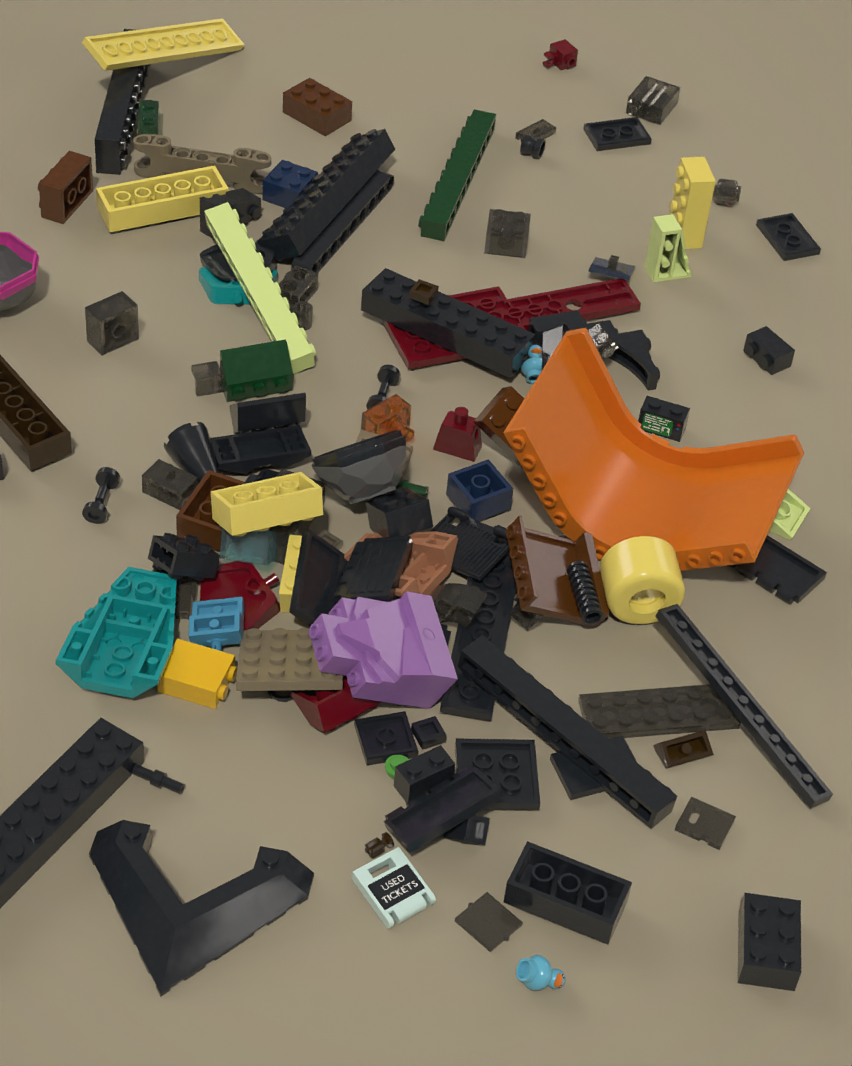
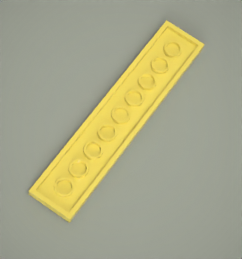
(162, 44)

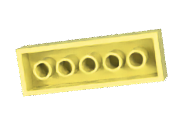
(157, 198)

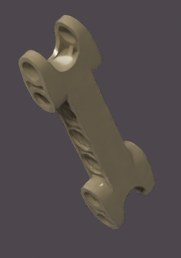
(173, 159)

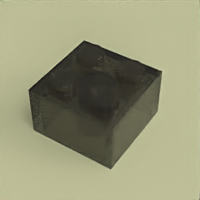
(507, 233)
(112, 323)

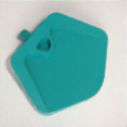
(224, 291)

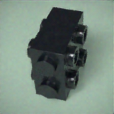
(183, 556)

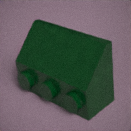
(256, 370)

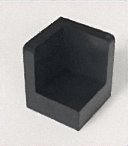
(471, 830)

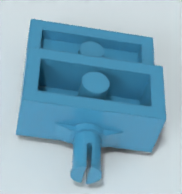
(217, 622)

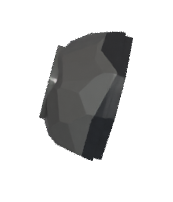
(363, 467)

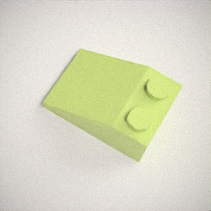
(789, 516)

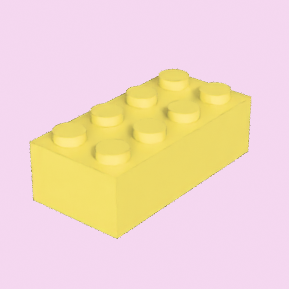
(692, 199)
(267, 503)

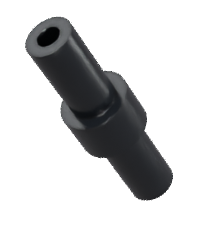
(158, 779)

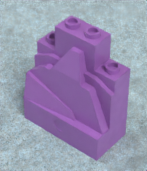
(386, 649)

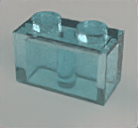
(254, 547)

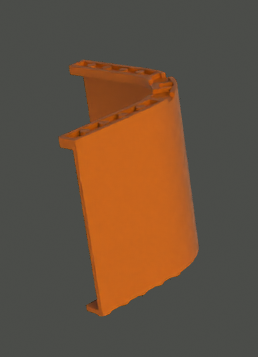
(621, 483)

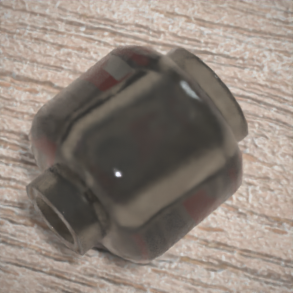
(726, 192)

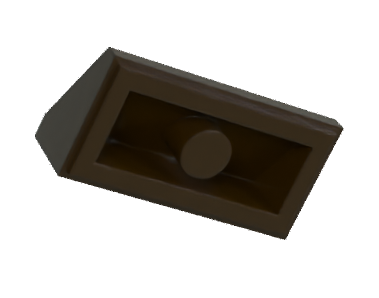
(684, 749)

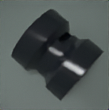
(532, 146)

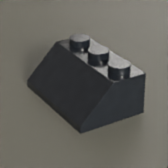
(268, 413)

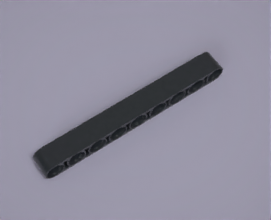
(345, 222)

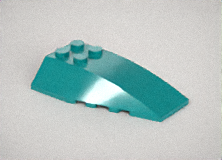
(125, 637)

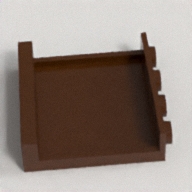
(541, 571)

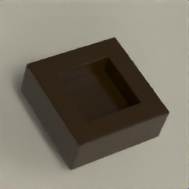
(423, 292)

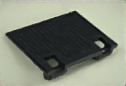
(476, 545)

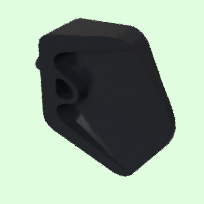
(217, 264)

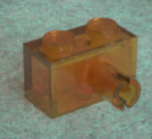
(389, 416)

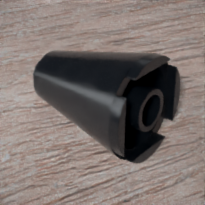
(192, 449)

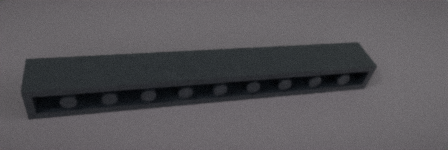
(567, 731)

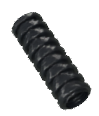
(584, 592)

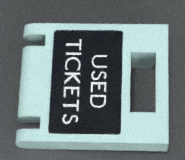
(394, 891)

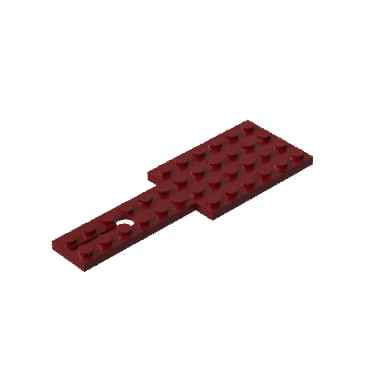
(596, 300)

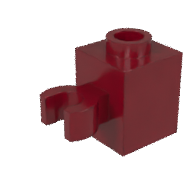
(562, 55)

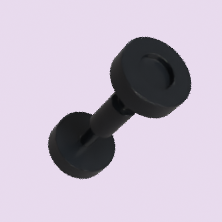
(388, 376)
(95, 511)

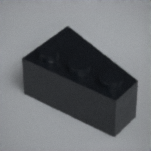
(246, 204)

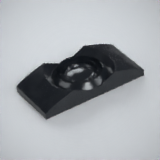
(261, 449)

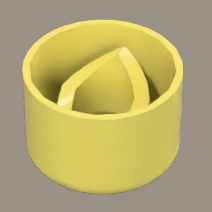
(641, 579)

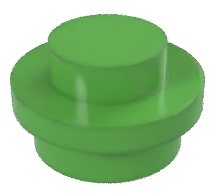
(393, 761)

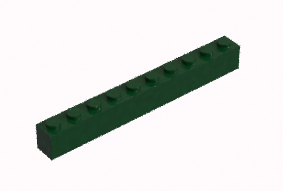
(457, 175)

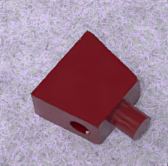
(459, 435)

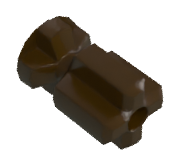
(376, 846)

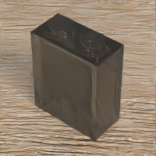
(653, 100)

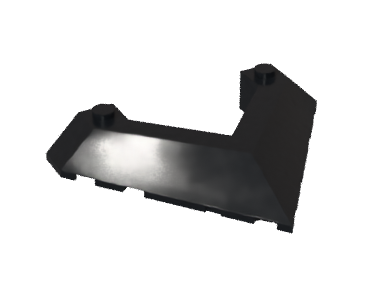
(183, 938)

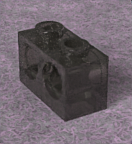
(299, 284)

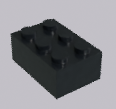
(769, 941)

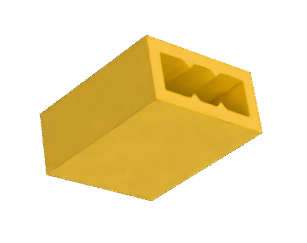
(197, 674)

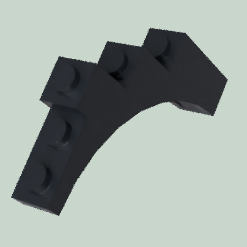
(632, 350)

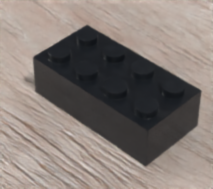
(567, 892)

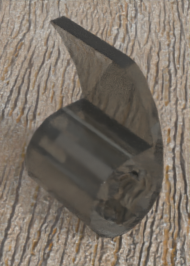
(304, 313)

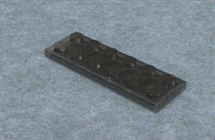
(657, 711)

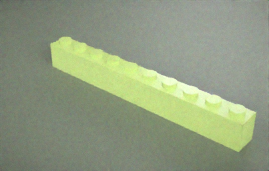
(258, 285)

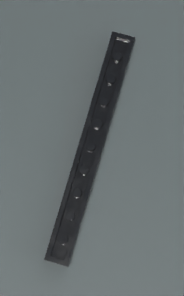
(744, 706)

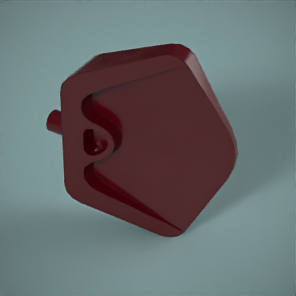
(244, 581)

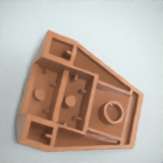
(427, 562)

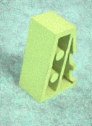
(666, 250)

